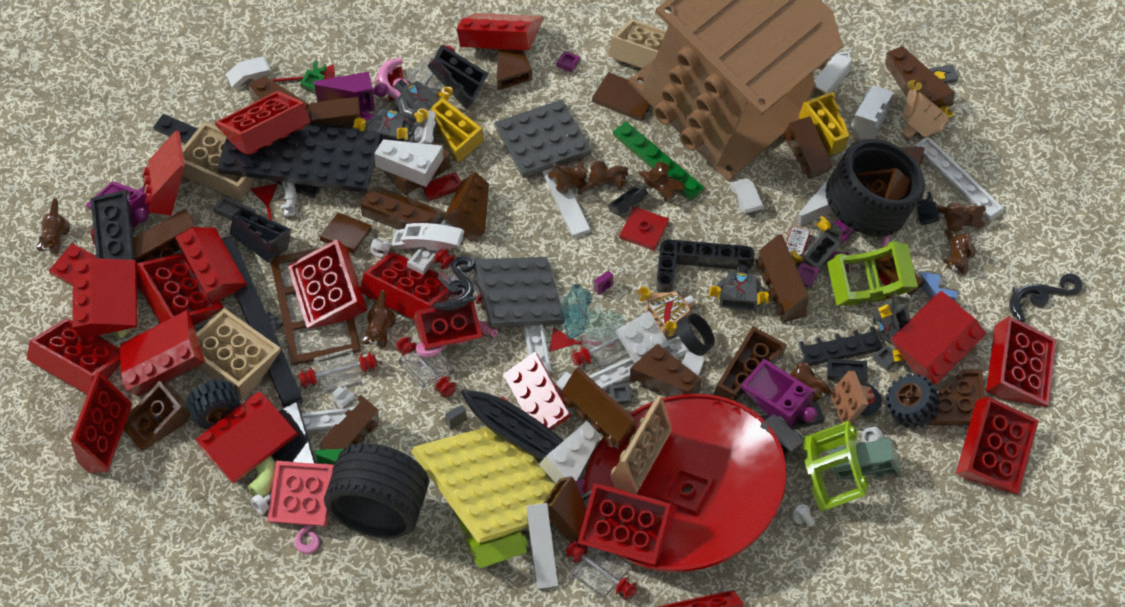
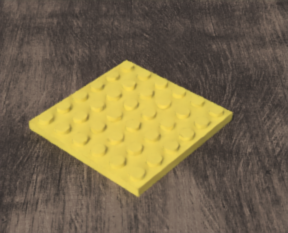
(485, 481)

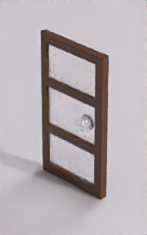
(302, 342)

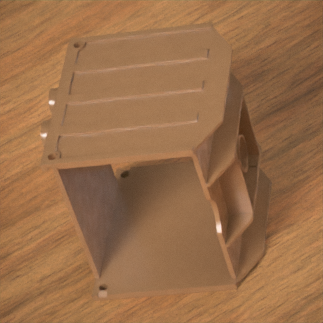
(736, 72)

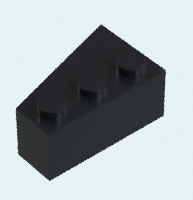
(458, 74)
(260, 234)

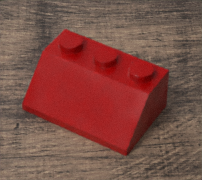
(447, 328)

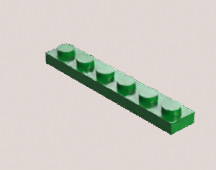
(651, 155)

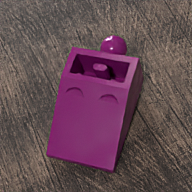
(351, 86)
(139, 209)
(776, 389)

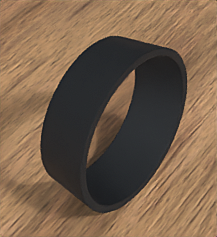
(688, 337)

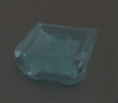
(576, 310)

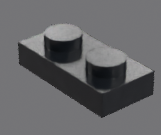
(627, 199)
(838, 368)

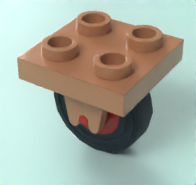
(854, 398)

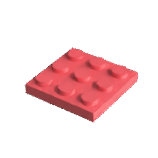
(300, 493)

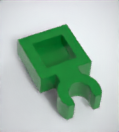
(311, 76)

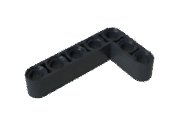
(698, 257)

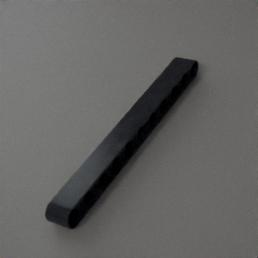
(257, 319)

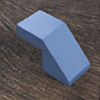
(931, 285)

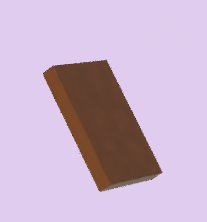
(621, 97)

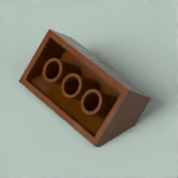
(398, 210)
(783, 279)
(598, 409)

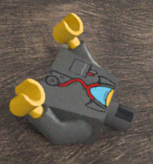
(418, 99)
(390, 124)
(821, 246)
(739, 291)
(890, 320)

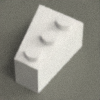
(871, 113)
(409, 160)
(572, 454)

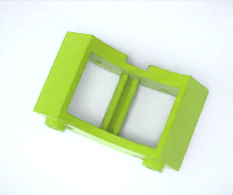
(904, 268)
(827, 440)
(494, 549)

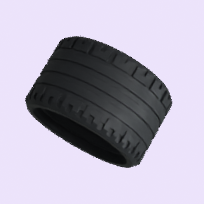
(860, 207)
(376, 490)

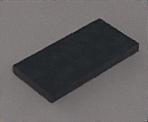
(113, 226)
(299, 448)

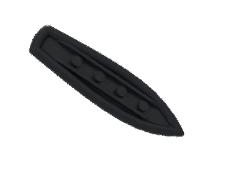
(512, 423)

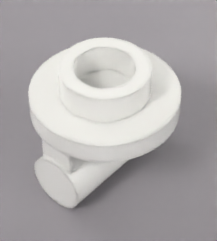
(342, 396)
(802, 514)

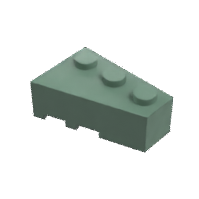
(874, 459)

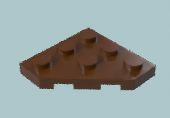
(959, 398)

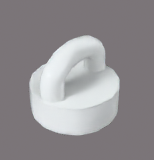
(380, 245)
(871, 434)
(260, 504)

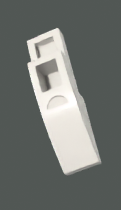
(428, 236)

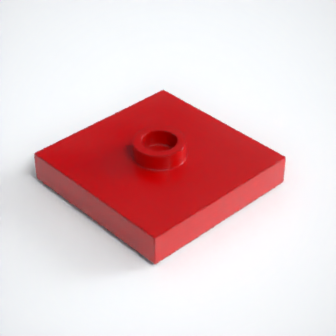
(644, 228)

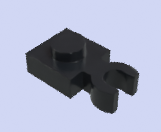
(928, 210)

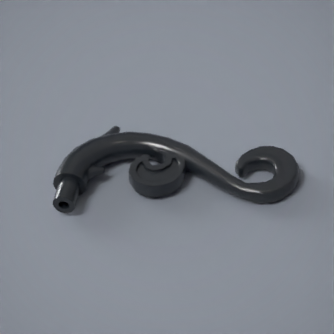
(455, 287)
(1042, 290)

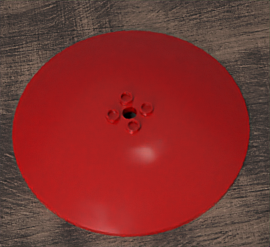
(727, 461)

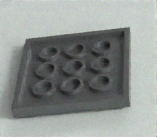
(542, 138)
(518, 291)

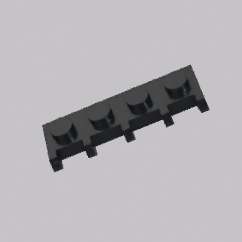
(841, 347)

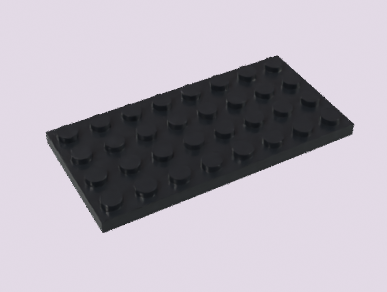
(311, 157)

